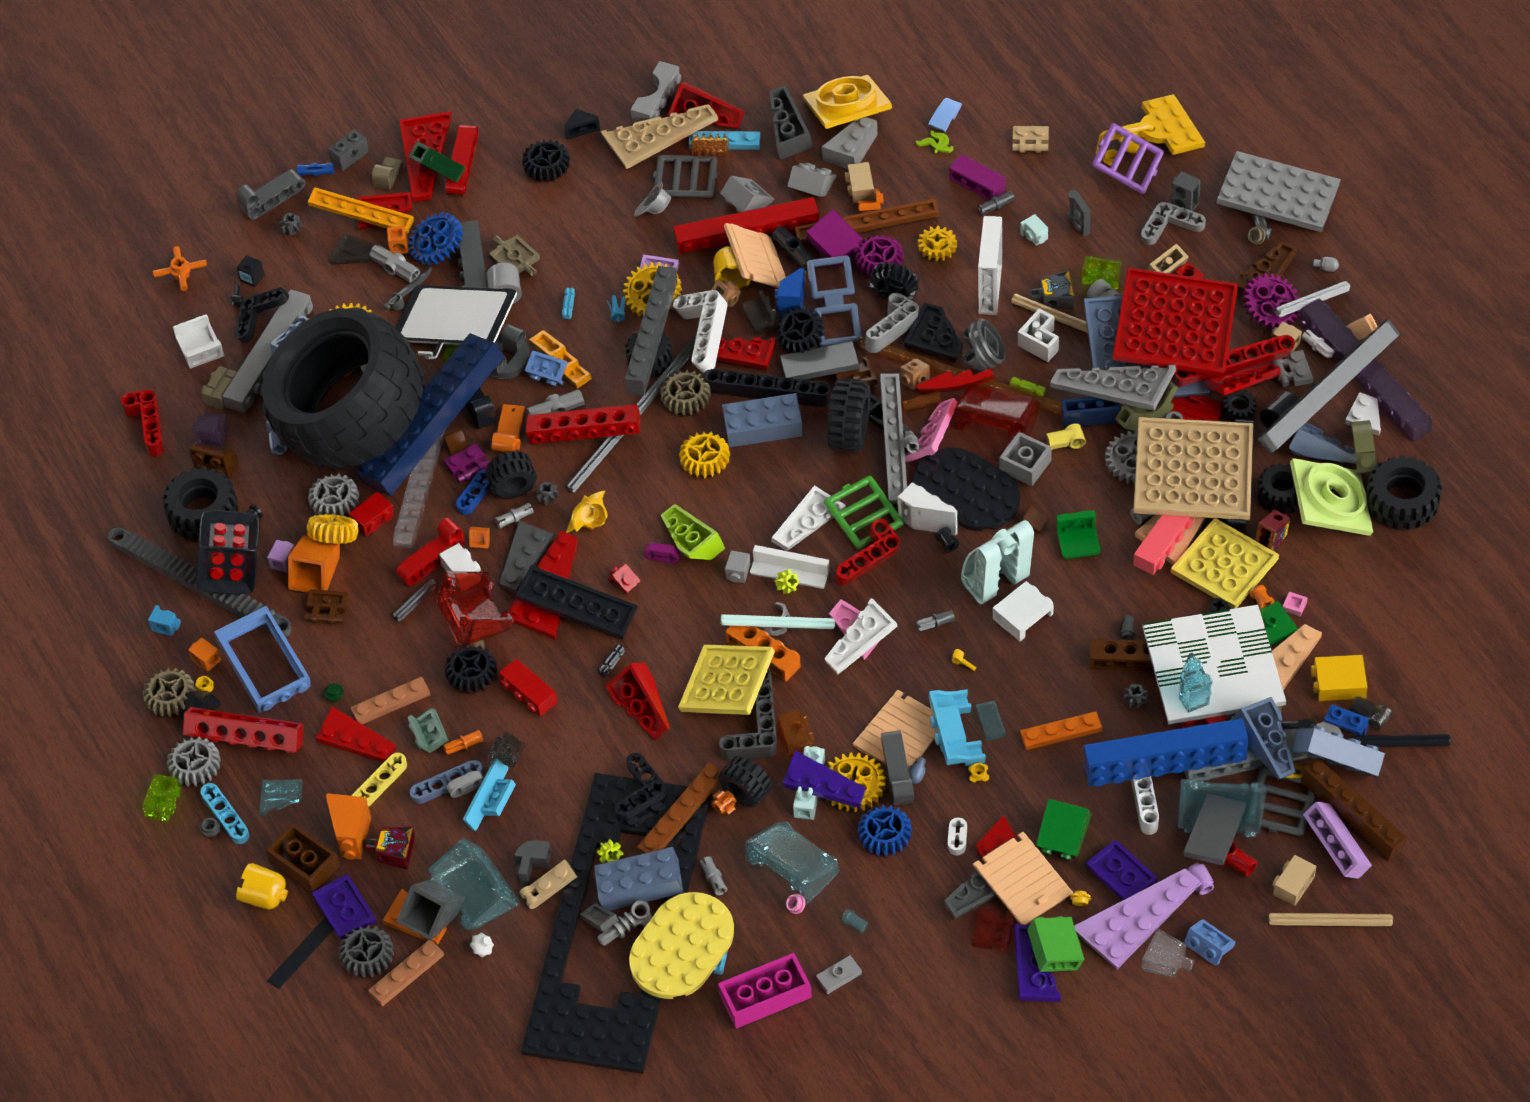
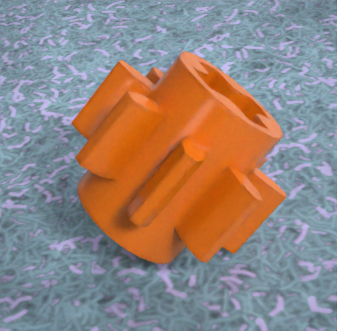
(723, 802)

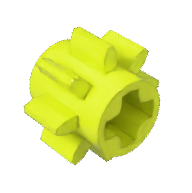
(786, 581)
(605, 848)

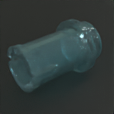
(854, 920)

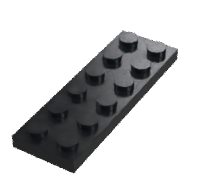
(576, 602)

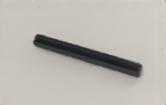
(1404, 740)

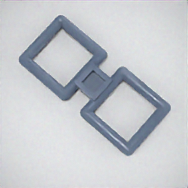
(834, 298)

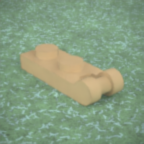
(548, 884)

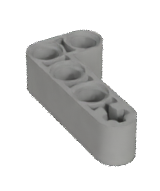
(901, 317)

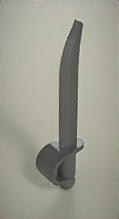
(397, 302)

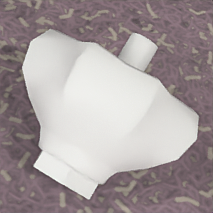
(481, 945)

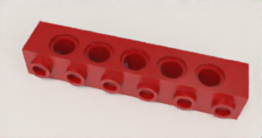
(583, 424)
(252, 725)

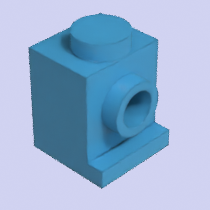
(163, 621)

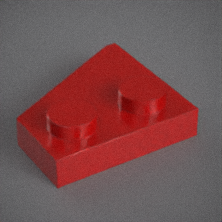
(996, 836)

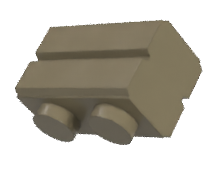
(216, 387)

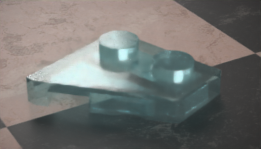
(279, 794)

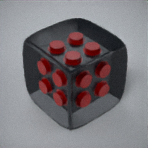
(227, 552)

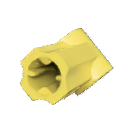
(1071, 436)

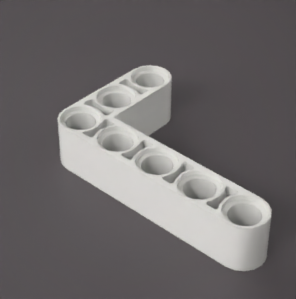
(712, 310)
(1146, 812)

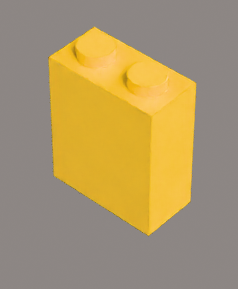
(1339, 677)

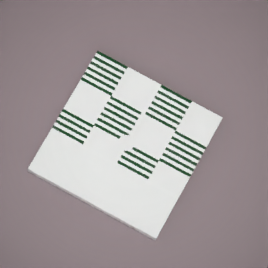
(1231, 651)

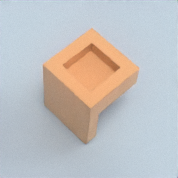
(1362, 327)

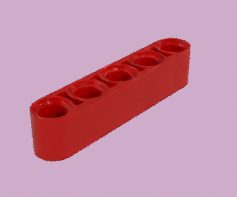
(463, 154)

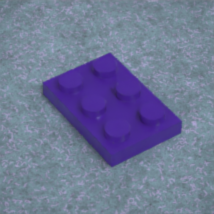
(1121, 871)
(343, 906)

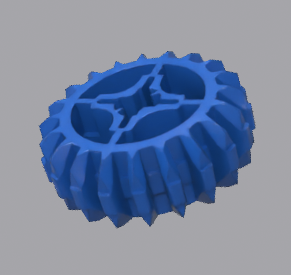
(886, 836)

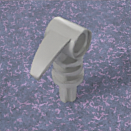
(629, 920)

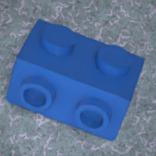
(1347, 720)

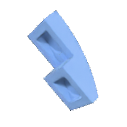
(944, 114)

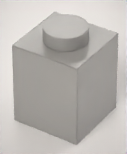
(737, 566)

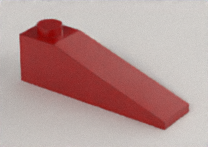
(691, 97)
(638, 695)

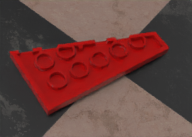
(432, 132)
(556, 561)

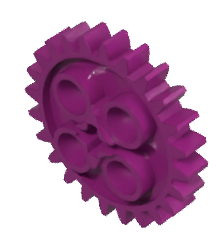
(1269, 300)

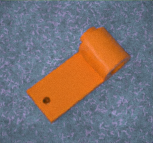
(509, 429)

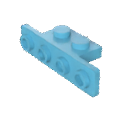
(490, 796)

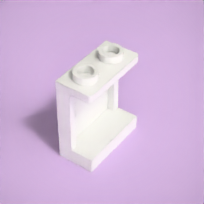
(198, 341)
(1022, 610)

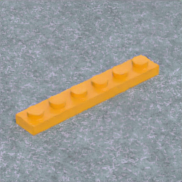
(359, 210)

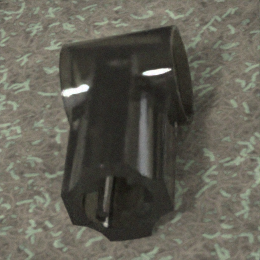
(1377, 714)

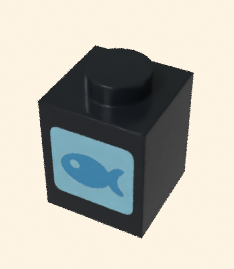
(250, 271)

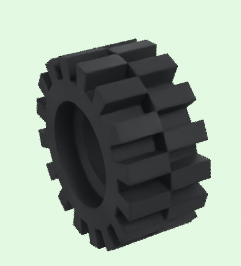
(1238, 397)

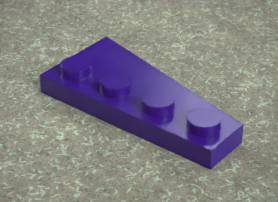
(824, 781)
(1031, 982)

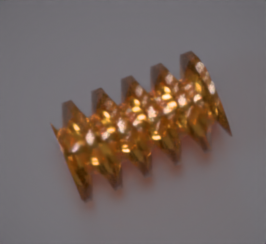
(710, 144)

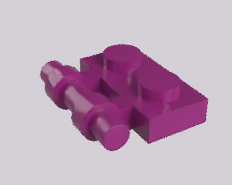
(464, 460)

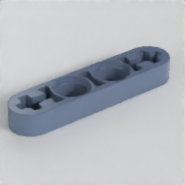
(443, 778)

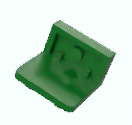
(1077, 534)

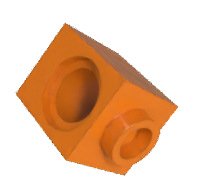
(397, 239)
(204, 654)

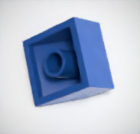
(790, 293)

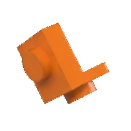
(872, 204)

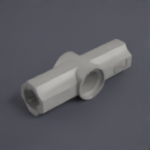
(394, 263)
(558, 403)

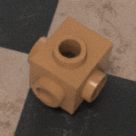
(728, 291)
(914, 373)

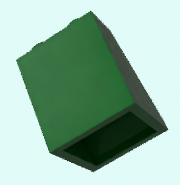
(1063, 829)

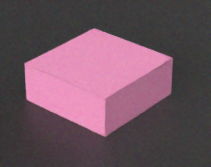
(1295, 604)

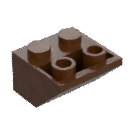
(213, 457)

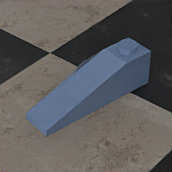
(1312, 443)
(1267, 736)

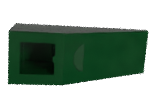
(436, 162)

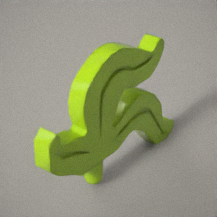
(941, 146)

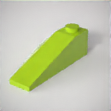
(691, 535)

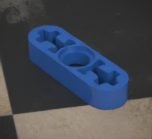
(473, 500)

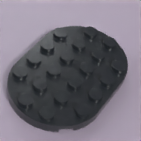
(972, 485)

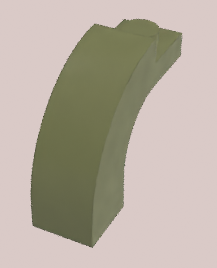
(1129, 414)
(1363, 445)

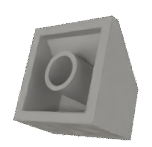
(745, 194)

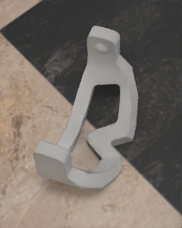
(781, 606)

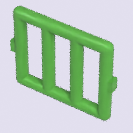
(878, 494)

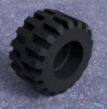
(663, 355)
(511, 474)
(1274, 499)
(745, 781)

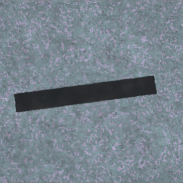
(300, 954)

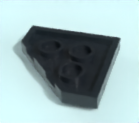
(934, 334)

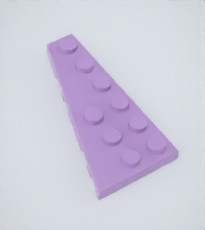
(1128, 924)

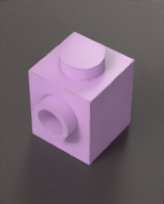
(279, 555)

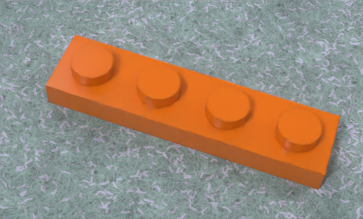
(1061, 730)

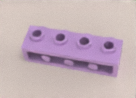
(1337, 840)

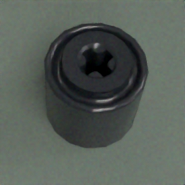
(1277, 407)

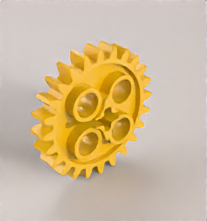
(644, 279)
(873, 782)

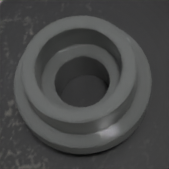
(207, 823)

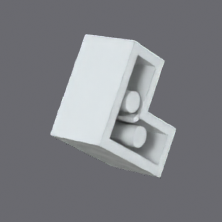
(1037, 336)

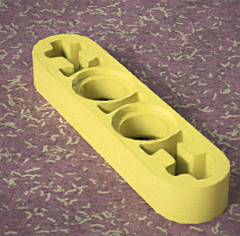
(381, 784)

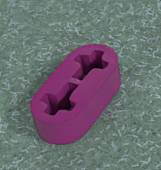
(662, 552)

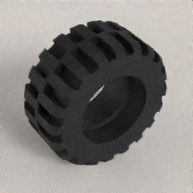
(848, 415)
(1405, 473)
(195, 485)

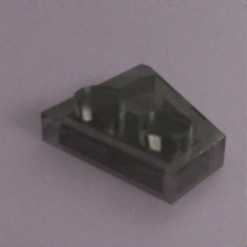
(351, 250)

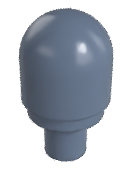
(917, 771)

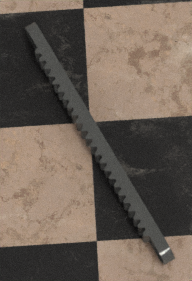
(186, 575)

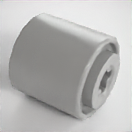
(504, 277)

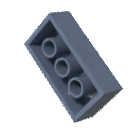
(762, 420)
(638, 879)

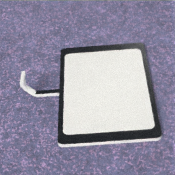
(451, 313)

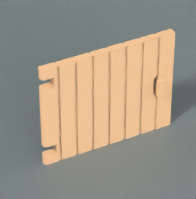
(755, 255)
(903, 715)
(1023, 879)

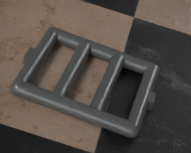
(678, 159)
(1307, 798)

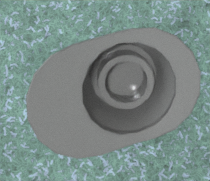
(654, 202)

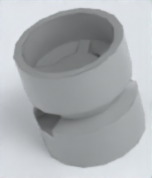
(1101, 289)

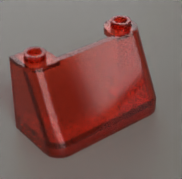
(996, 410)
(469, 607)

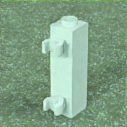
(805, 802)

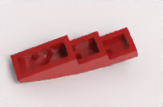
(947, 382)

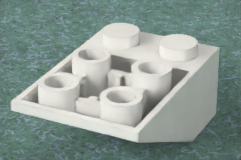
(925, 511)

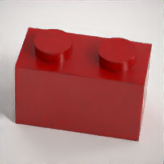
(372, 513)

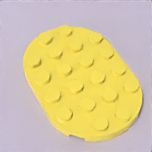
(681, 945)

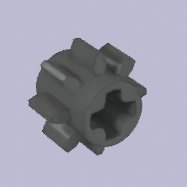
(290, 224)
(547, 493)
(1135, 696)

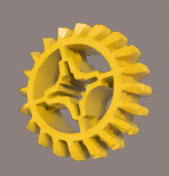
(700, 457)
(332, 528)

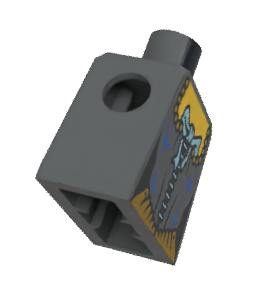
(1055, 291)

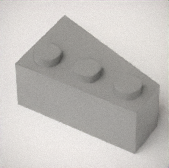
(851, 143)

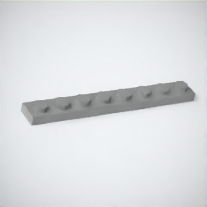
(893, 436)

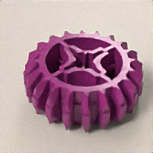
(877, 251)

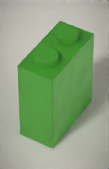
(1055, 944)

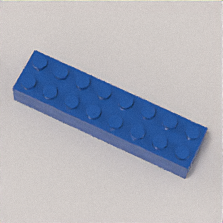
(1165, 752)

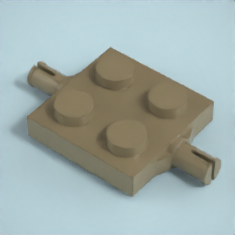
(515, 252)

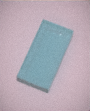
(990, 720)

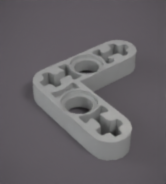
(1169, 215)

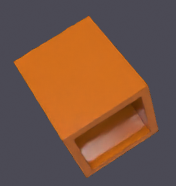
(312, 565)
(350, 823)

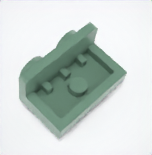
(428, 731)

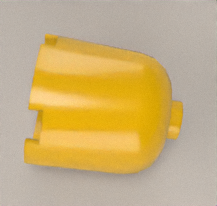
(727, 268)
(262, 887)

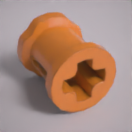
(1260, 595)

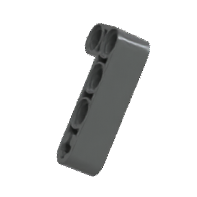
(270, 195)
(897, 768)

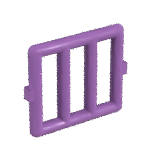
(1127, 180)

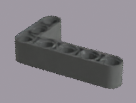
(756, 741)

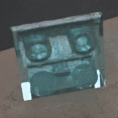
(1194, 685)

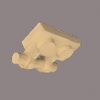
(1030, 138)

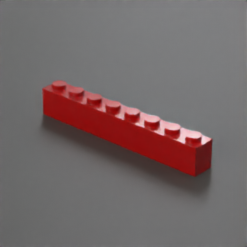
(712, 233)

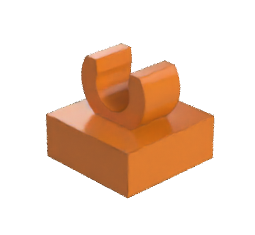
(479, 537)

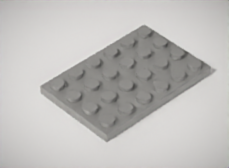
(1278, 191)

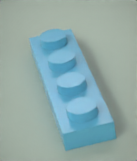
(737, 139)

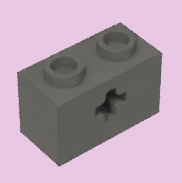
(348, 150)

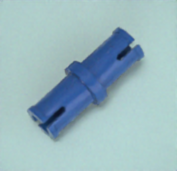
(315, 169)

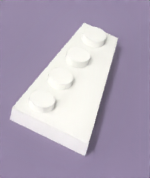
(805, 519)

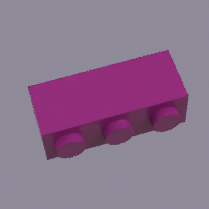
(977, 177)

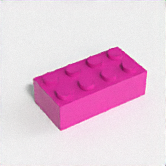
(764, 990)

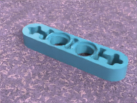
(223, 814)

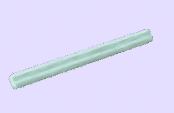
(776, 621)

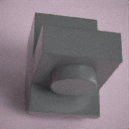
(531, 855)

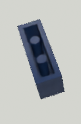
(1088, 411)

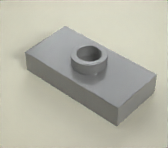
(838, 974)

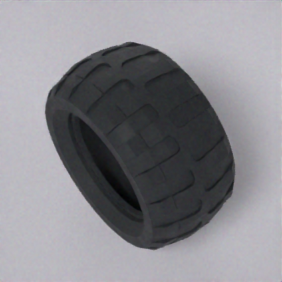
(318, 357)

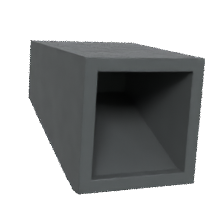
(429, 908)

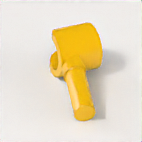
(957, 659)

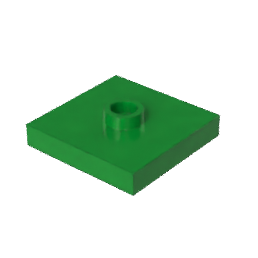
(1277, 623)

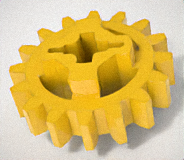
(937, 243)

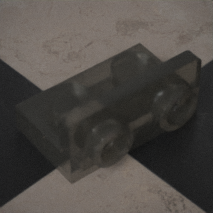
(506, 750)

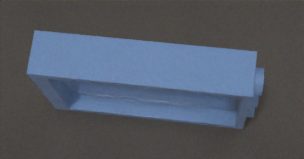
(245, 625)

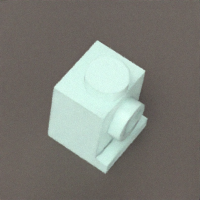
(1034, 230)

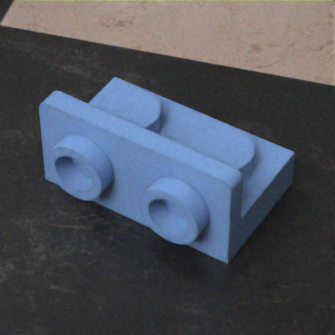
(546, 368)
(1208, 941)

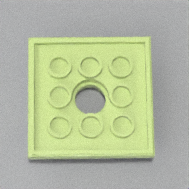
(1324, 509)

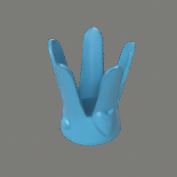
(617, 313)

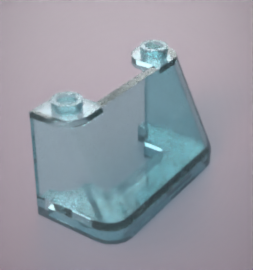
(1194, 793)
(793, 858)
(474, 876)

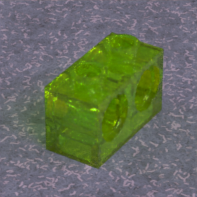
(1101, 268)
(159, 796)

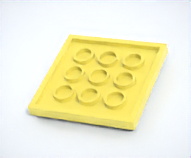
(1224, 563)
(726, 679)

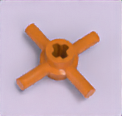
(180, 268)

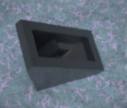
(580, 124)
(200, 700)

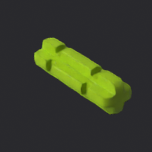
(1027, 386)

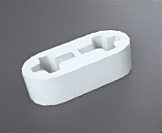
(952, 836)

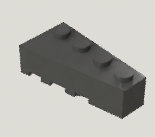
(789, 126)

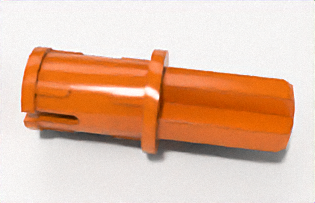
(463, 742)

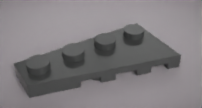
(969, 896)

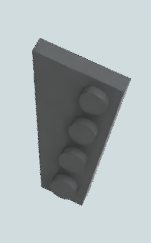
(525, 551)

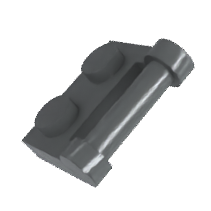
(1079, 213)

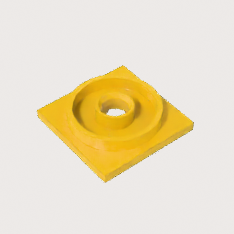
(846, 100)

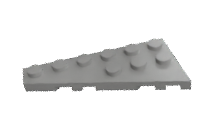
(1118, 384)

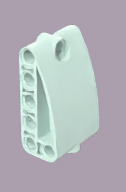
(1005, 553)

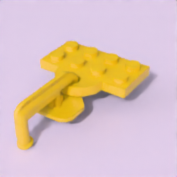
(1163, 123)

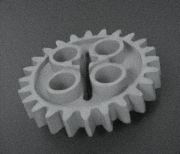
(1121, 456)

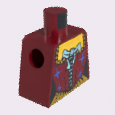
(1277, 526)
(393, 846)

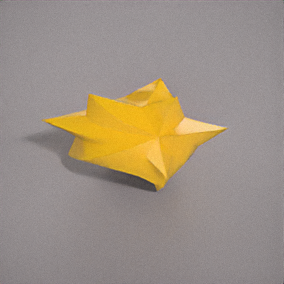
(588, 513)

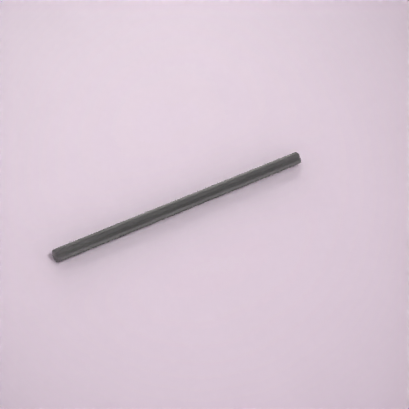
(642, 404)

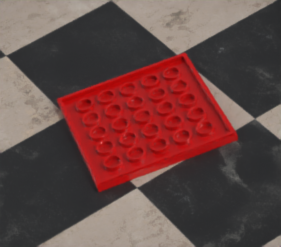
(1175, 322)

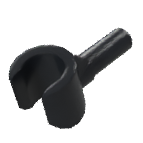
(237, 299)

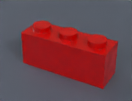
(528, 687)

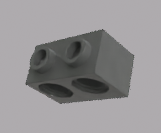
(1185, 191)

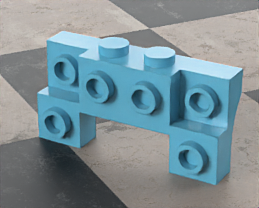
(949, 728)

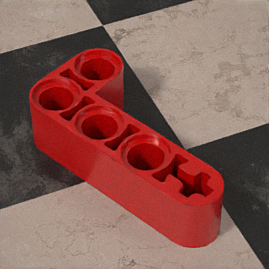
(145, 404)
(428, 557)
(865, 557)

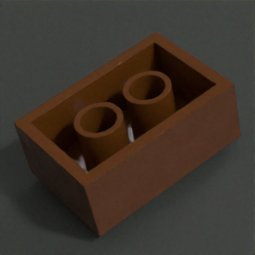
(302, 858)

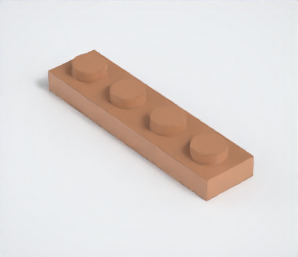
(390, 700)
(406, 972)

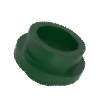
(334, 692)

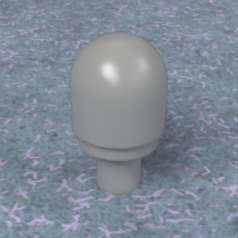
(1326, 264)

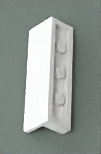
(809, 569)

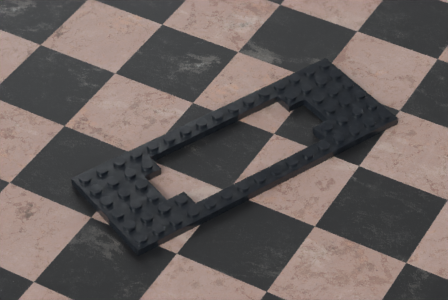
(590, 1033)

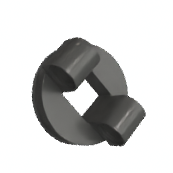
(513, 341)
(986, 344)

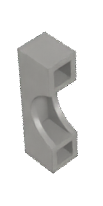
(665, 79)

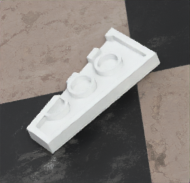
(866, 631)

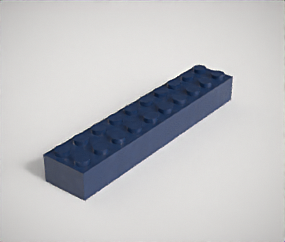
(438, 407)

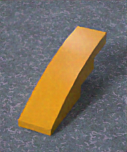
(550, 346)

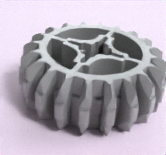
(334, 499)
(198, 767)

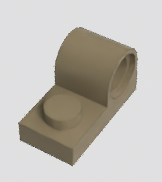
(386, 174)

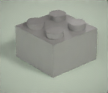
(1025, 458)

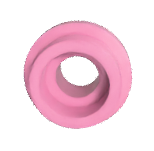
(795, 903)

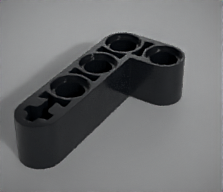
(481, 409)

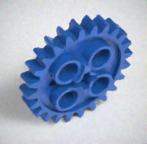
(435, 238)

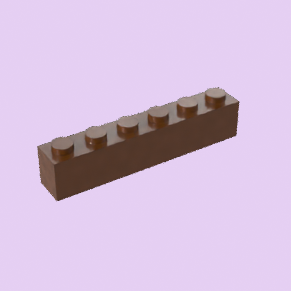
(1353, 809)

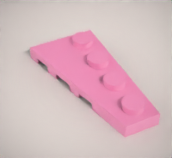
(934, 431)

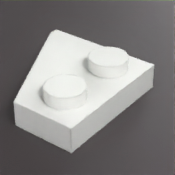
(1363, 409)

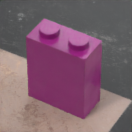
(834, 237)

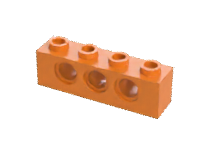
(784, 661)

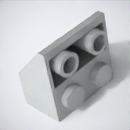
(811, 179)

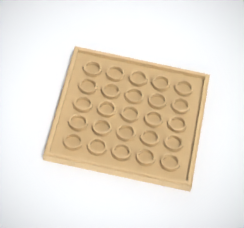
(1193, 468)

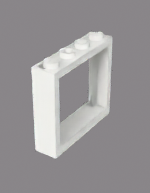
(990, 265)

